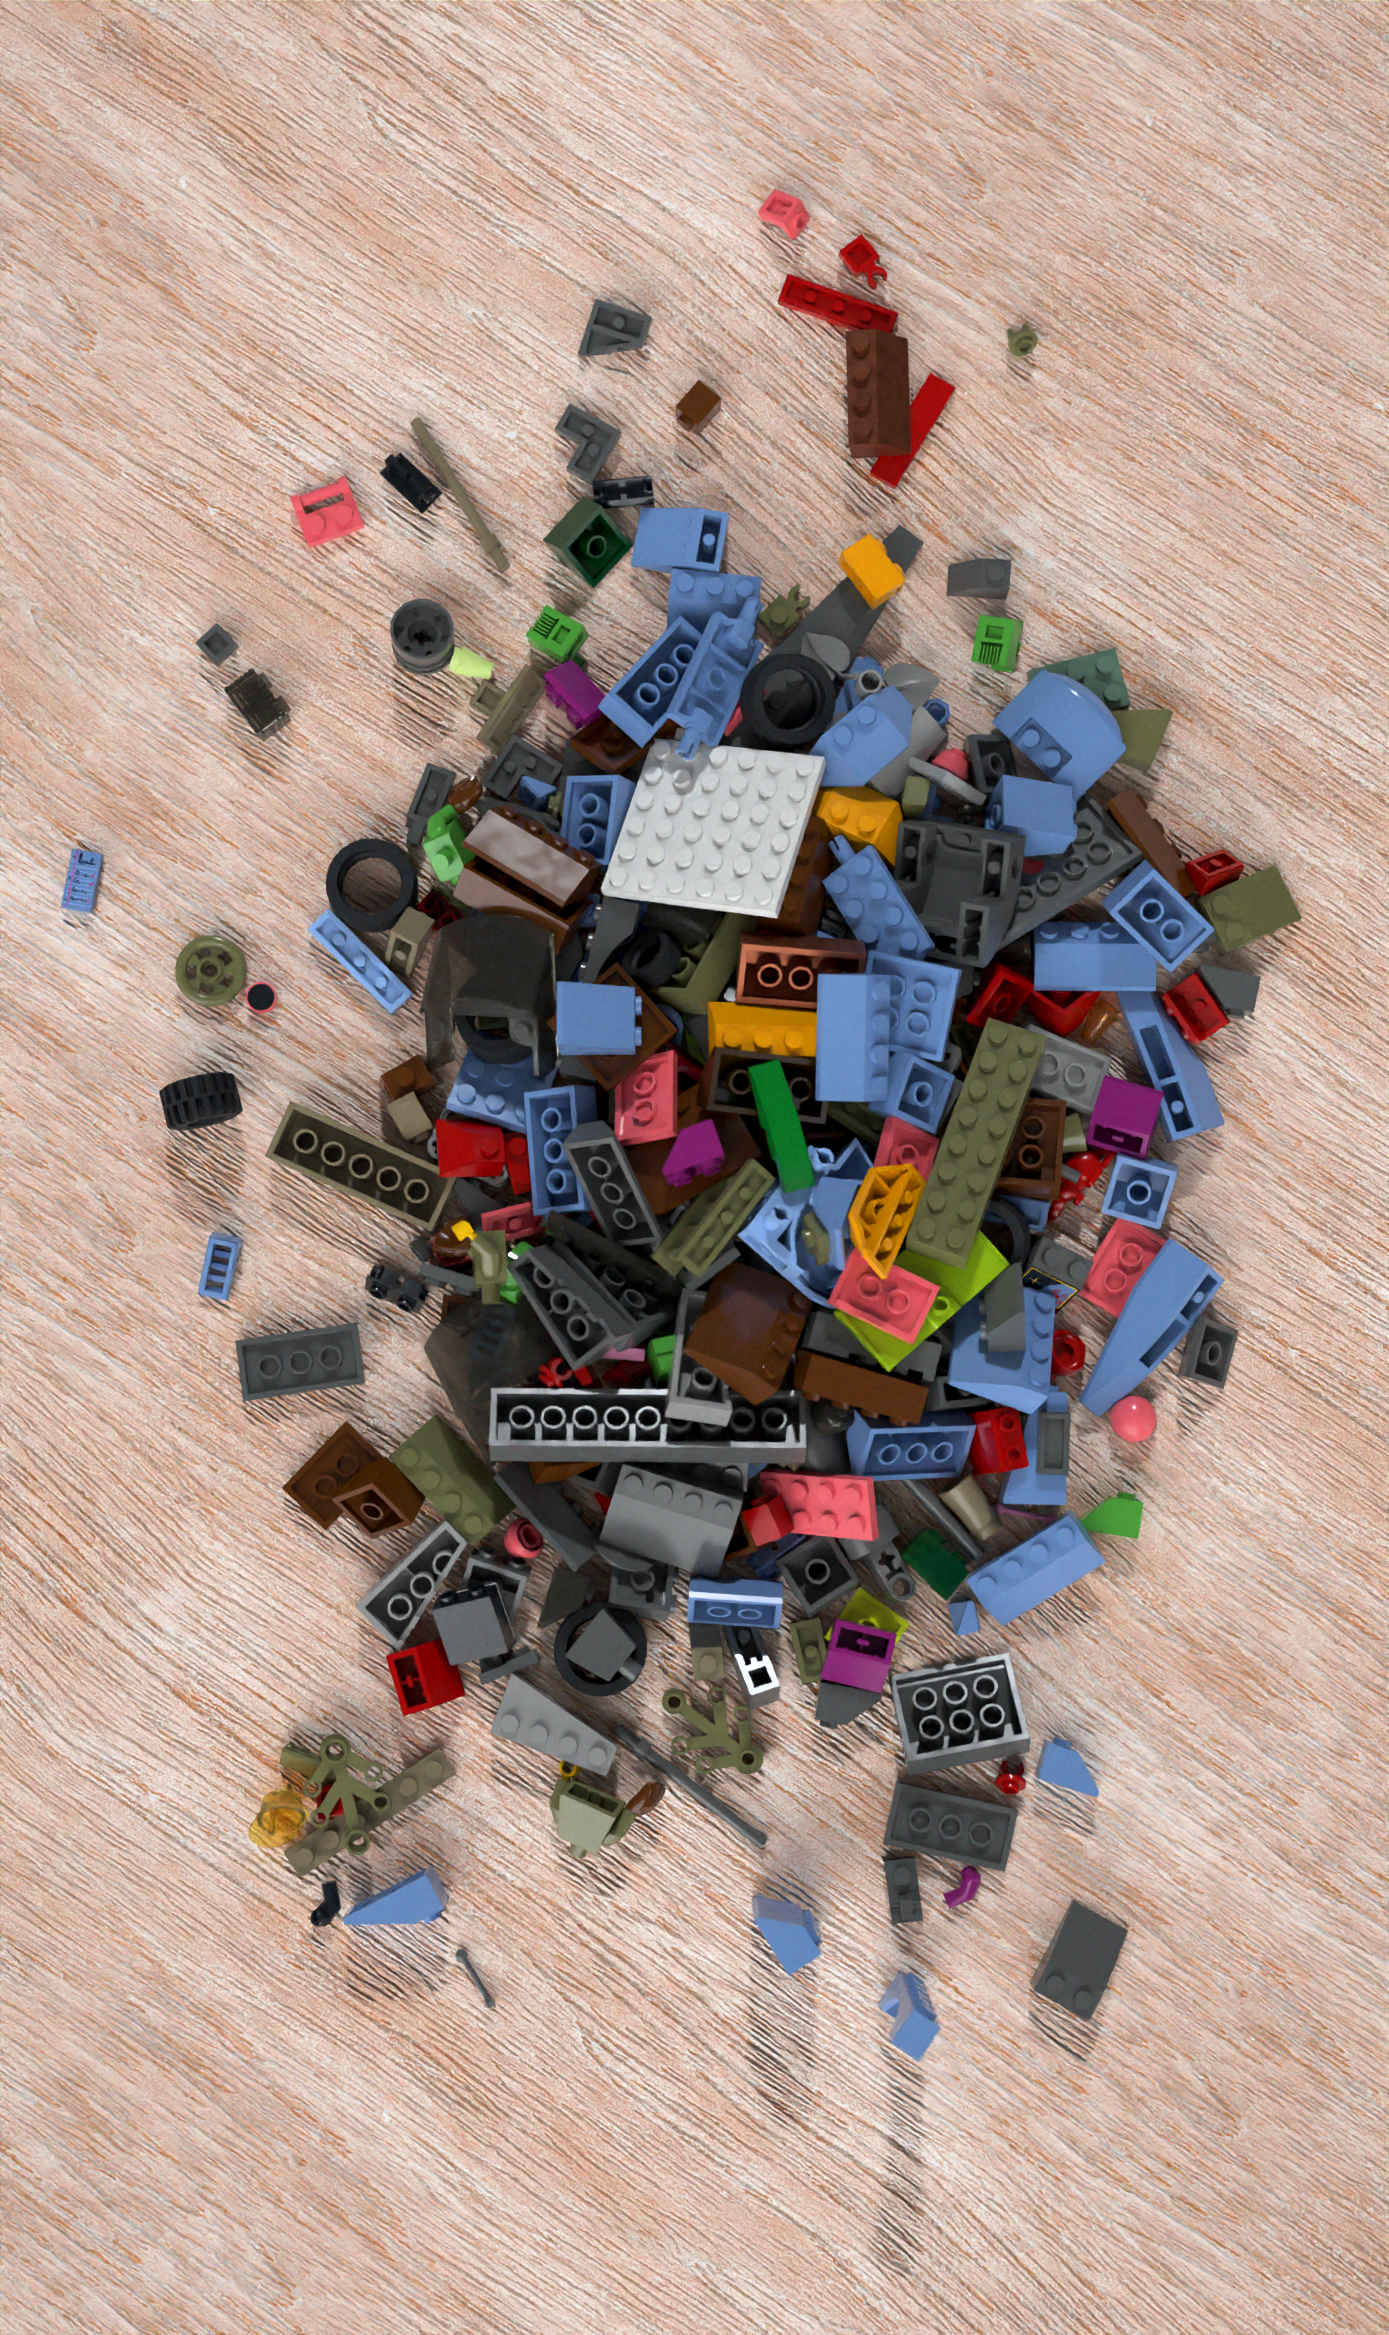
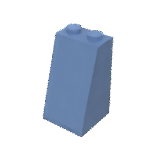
(1023, 1484)

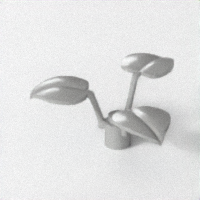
(910, 680)

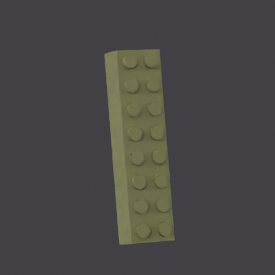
(976, 1143)

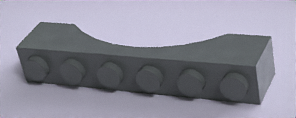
(615, 929)

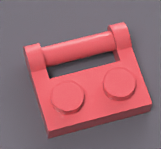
(329, 521)

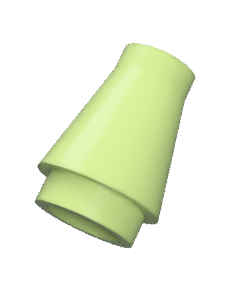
(467, 663)

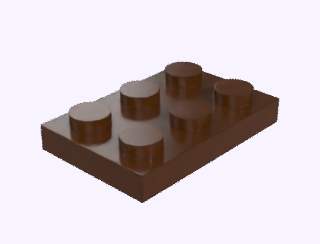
(328, 1471)

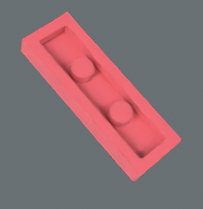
(515, 1220)

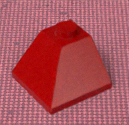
(998, 995)
(1060, 1010)
(469, 1148)

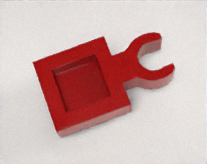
(862, 259)

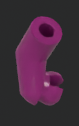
(967, 1889)

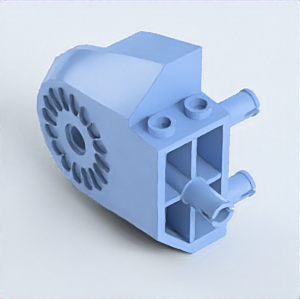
(777, 1222)

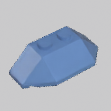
(865, 739)

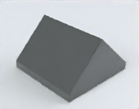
(989, 759)
(1208, 1353)

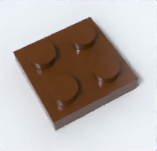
(608, 746)

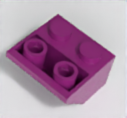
(575, 693)
(1124, 1117)
(694, 1153)
(858, 1655)

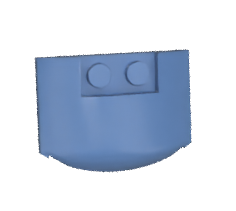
(1063, 731)

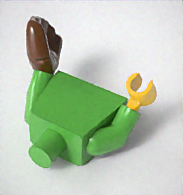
(447, 833)

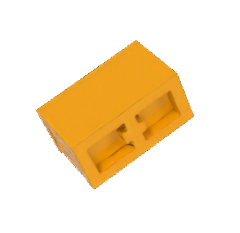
(872, 570)

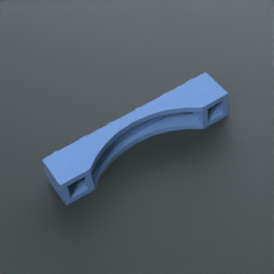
(913, 2013)

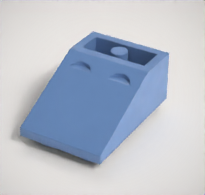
(680, 539)

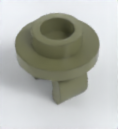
(1022, 341)
(556, 805)

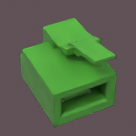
(558, 636)
(997, 643)

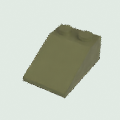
(1248, 909)

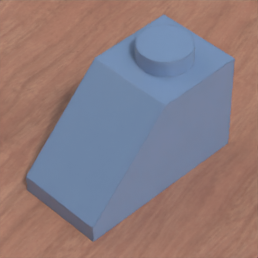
(1064, 1767)

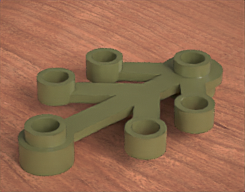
(716, 1733)
(345, 1788)

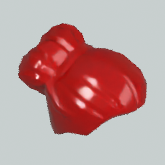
(1067, 1354)

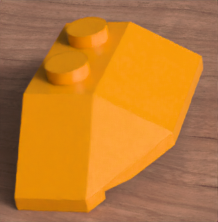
(862, 817)
(884, 1213)

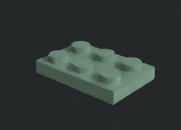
(1098, 673)

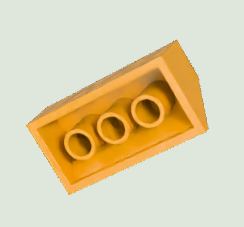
(763, 1028)

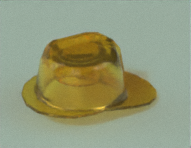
(278, 1818)

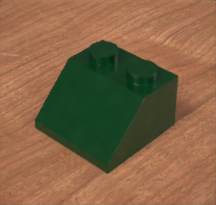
(588, 541)
(934, 1563)

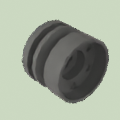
(417, 621)

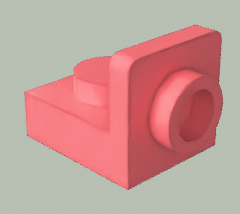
(785, 213)

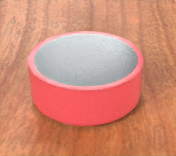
(261, 997)

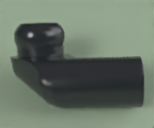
(329, 1907)

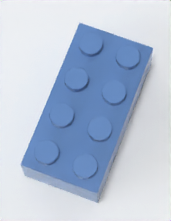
(646, 690)
(549, 1121)

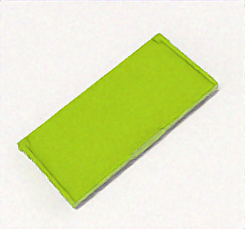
(955, 1290)

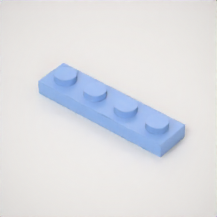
(360, 962)

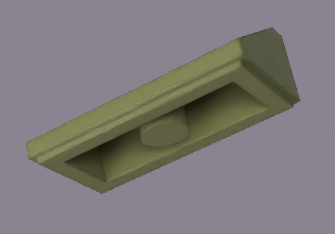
(303, 1762)

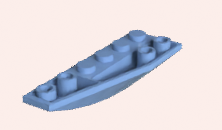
(1169, 1066)
(1150, 1324)

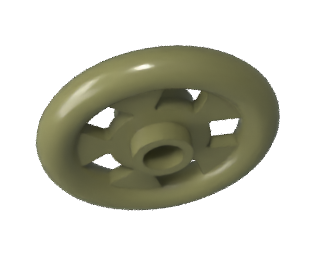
(220, 994)

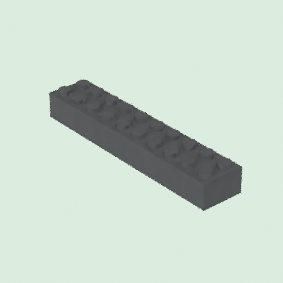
(633, 1428)

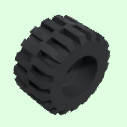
(200, 1101)

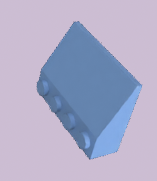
(1007, 1377)

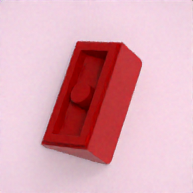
(1214, 871)

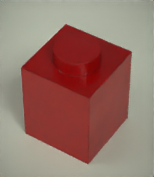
(767, 1519)

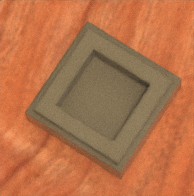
(487, 698)

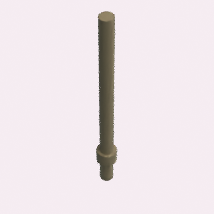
(488, 541)

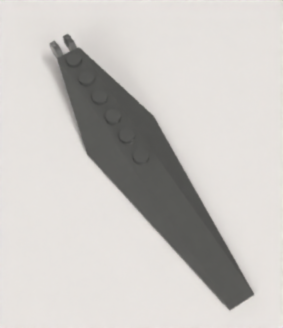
(839, 615)

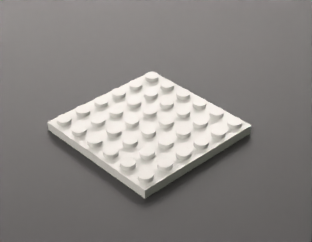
(714, 828)

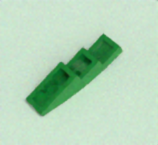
(782, 1126)

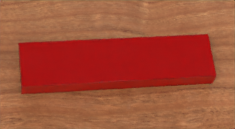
(835, 306)
(923, 415)

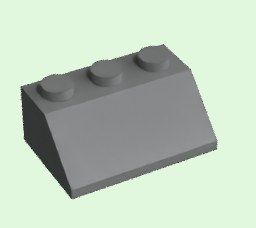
(925, 743)

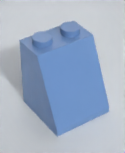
(1033, 809)
(597, 1019)

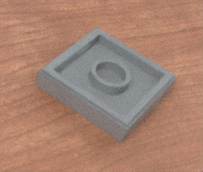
(946, 781)

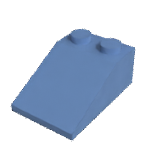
(1157, 915)
(404, 1903)

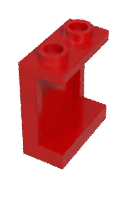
(997, 1441)

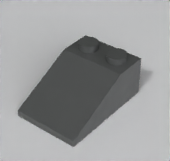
(1079, 1960)

